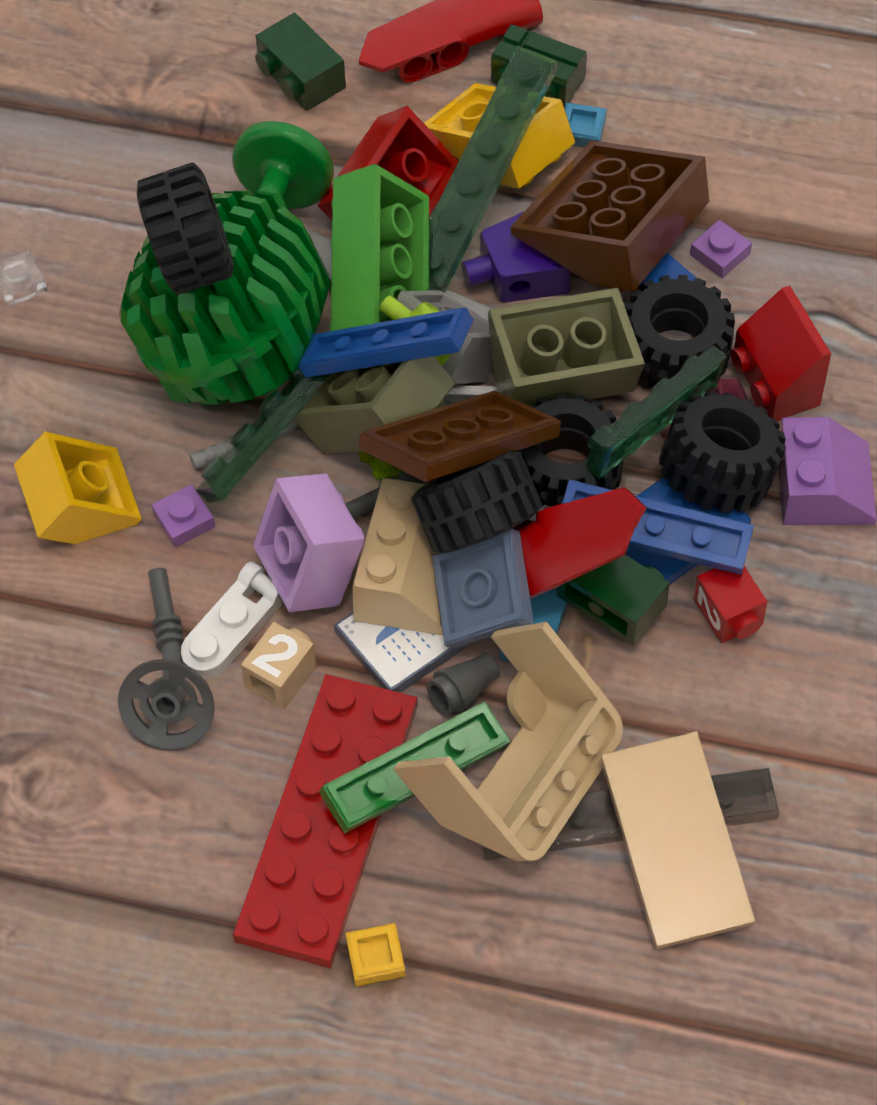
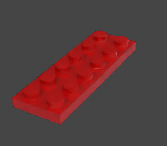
(308, 863)

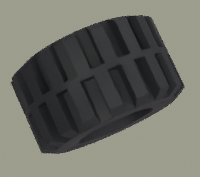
(184, 228)
(679, 307)
(577, 426)
(722, 452)
(476, 503)

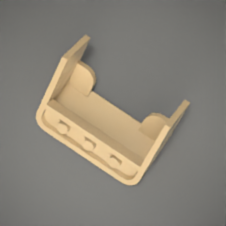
(545, 765)

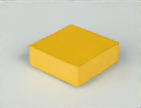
(375, 954)

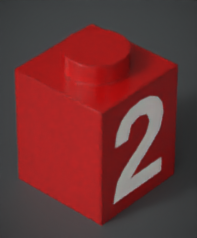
(730, 603)

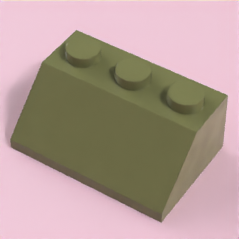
(566, 347)

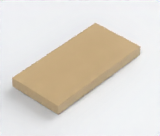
(677, 840)

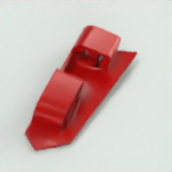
(441, 34)
(577, 537)

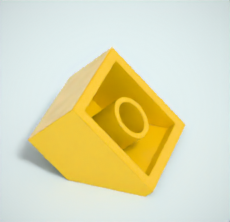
(75, 489)

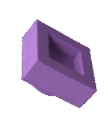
(720, 248)
(183, 515)

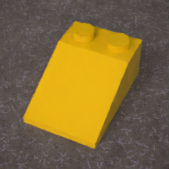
(542, 144)

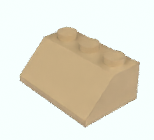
(396, 566)

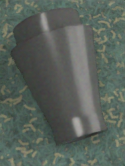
(460, 684)

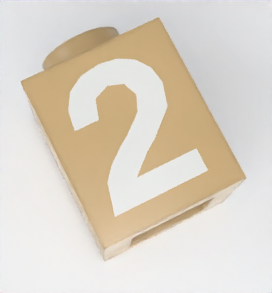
(279, 664)

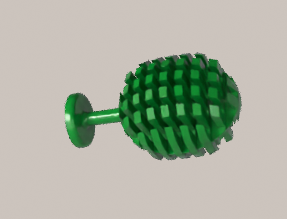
(253, 327)

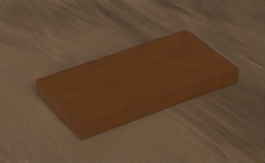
(459, 435)

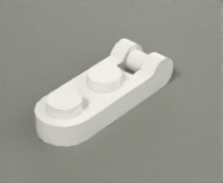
(231, 623)

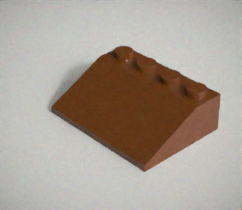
(615, 212)

